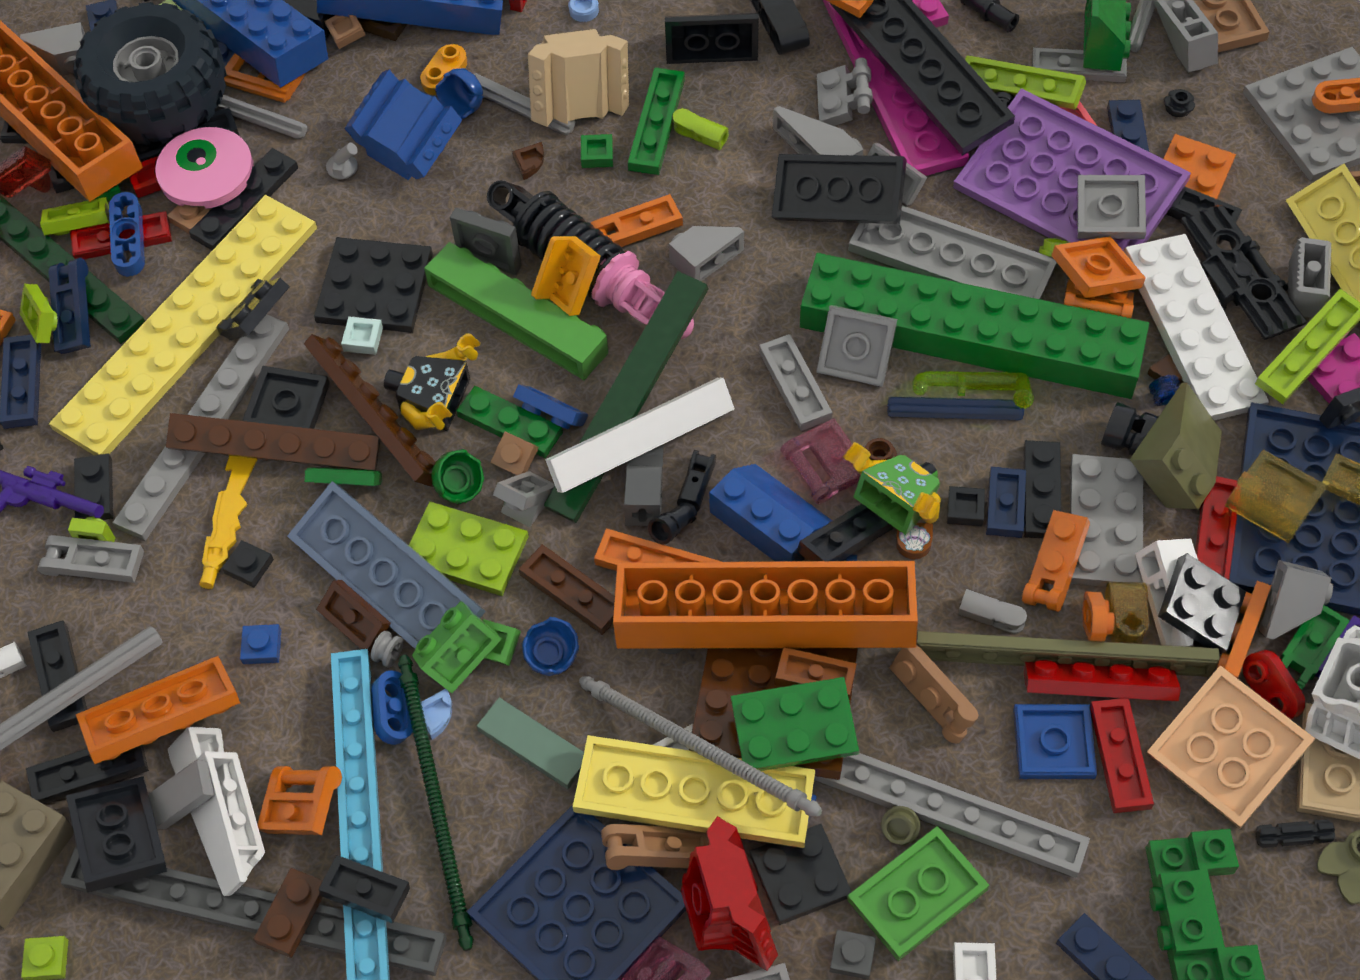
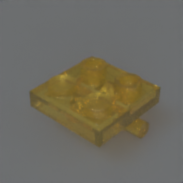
(1275, 496)

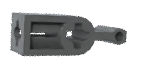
(644, 487)

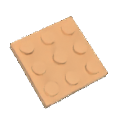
(1230, 746)

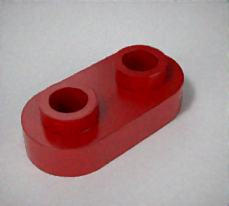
(1274, 683)

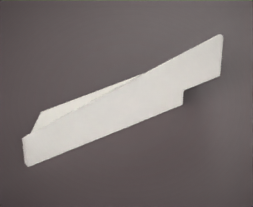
(227, 819)

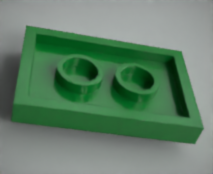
(795, 724)

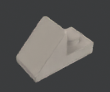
(523, 496)

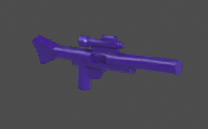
(42, 490)

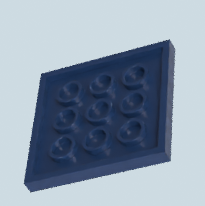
(572, 914)

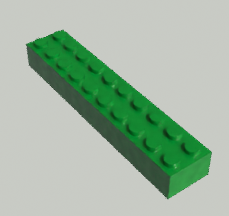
(983, 325)

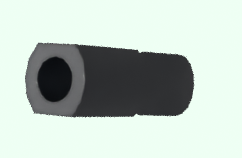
(695, 481)

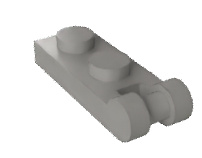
(91, 559)

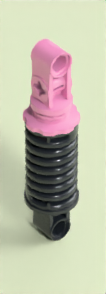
(617, 273)

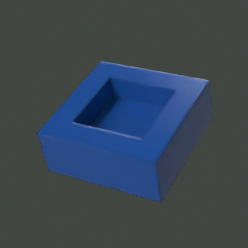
(260, 644)

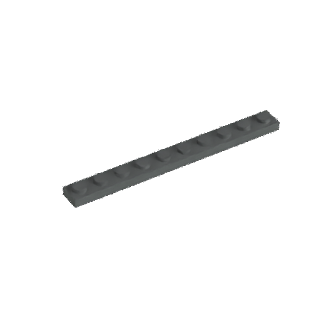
(245, 909)

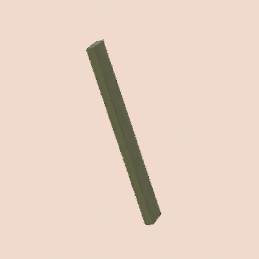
(1018, 650)

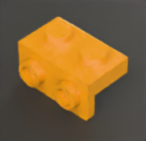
(566, 273)

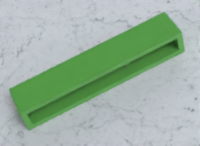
(513, 310)

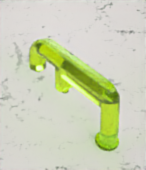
(977, 381)

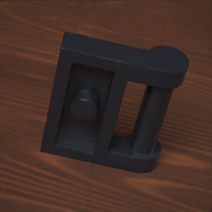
(253, 308)

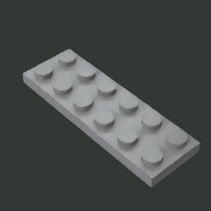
(954, 253)

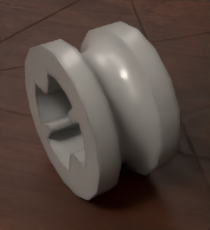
(386, 649)

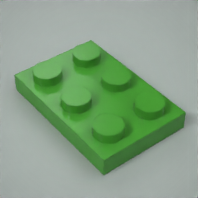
(917, 893)

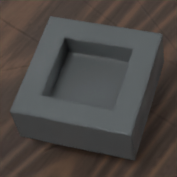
(852, 954)

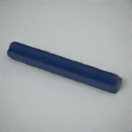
(954, 408)

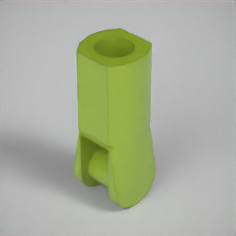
(700, 129)

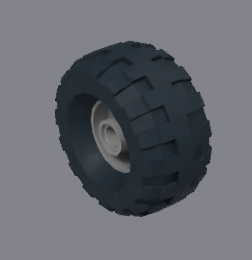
(151, 71)

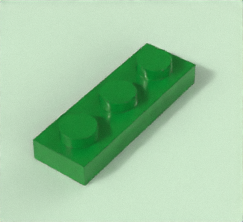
(500, 415)

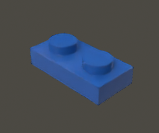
(561, 413)

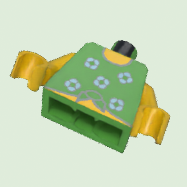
(896, 488)

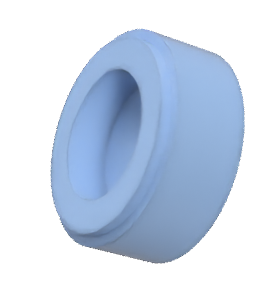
(583, 9)

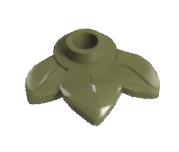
(1343, 860)

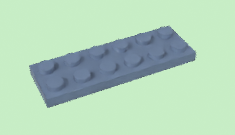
(377, 564)

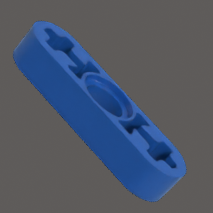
(135, 243)

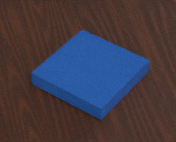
(1054, 741)

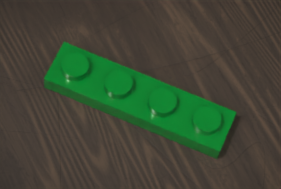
(656, 121)

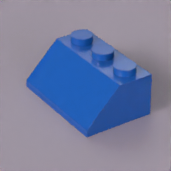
(765, 512)

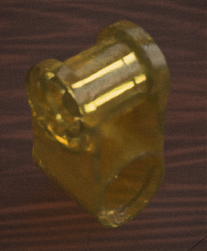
(1130, 611)

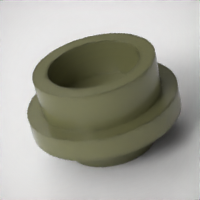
(900, 825)

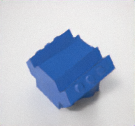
(402, 126)

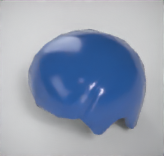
(461, 91)
(550, 646)

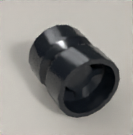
(1121, 423)

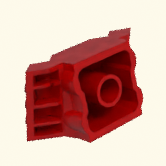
(724, 898)

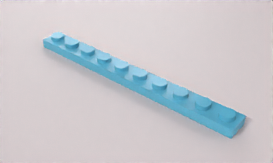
(358, 806)

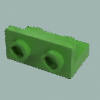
(455, 647)

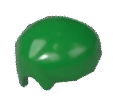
(457, 476)

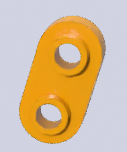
(445, 59)

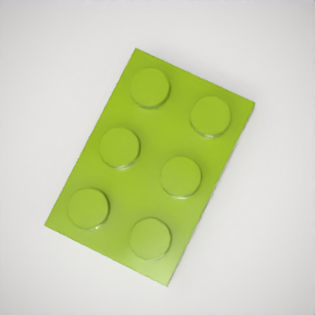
(469, 547)

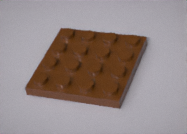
(746, 671)

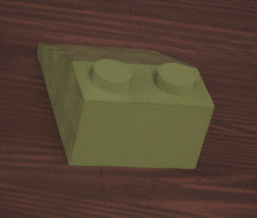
(1180, 452)

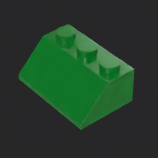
(1106, 34)

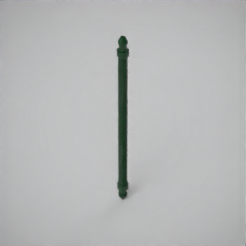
(460, 920)

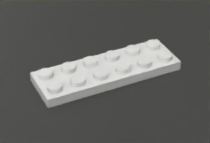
(1195, 327)

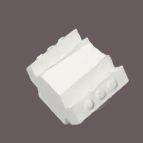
(1336, 696)

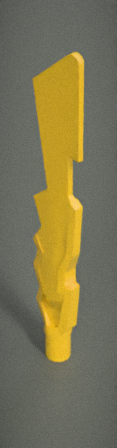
(225, 519)

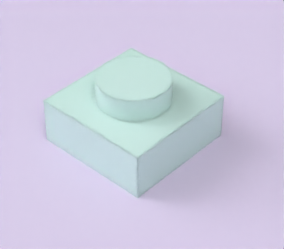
(362, 335)

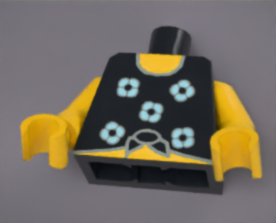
(433, 385)

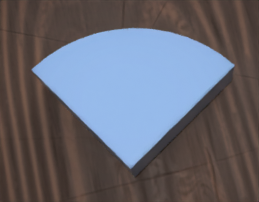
(437, 712)

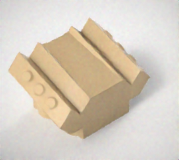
(578, 77)

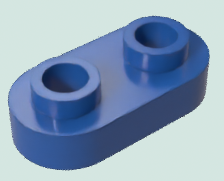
(391, 709)

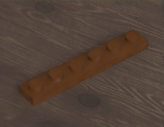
(377, 415)
(272, 442)

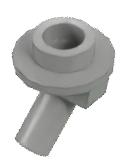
(343, 163)

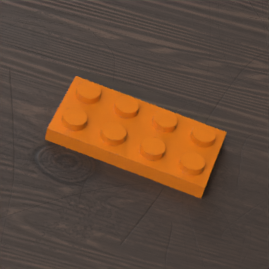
(157, 709)

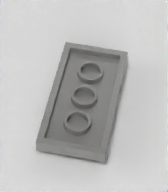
(1112, 499)

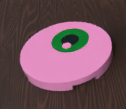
(204, 167)

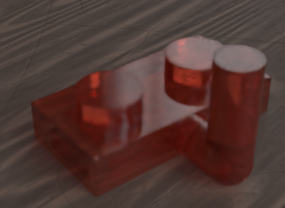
(24, 170)

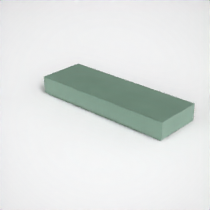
(532, 742)

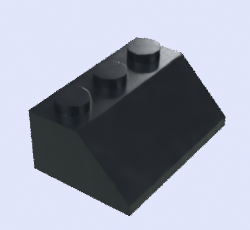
(712, 38)

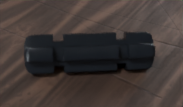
(1295, 833)

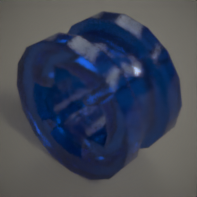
(1164, 389)

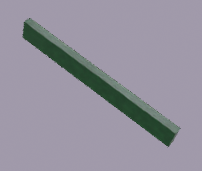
(636, 379)

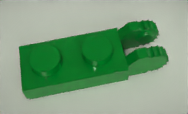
(1313, 644)

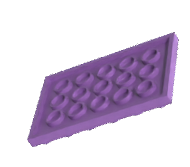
(1036, 164)

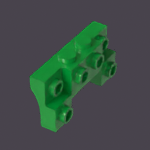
(1188, 908)

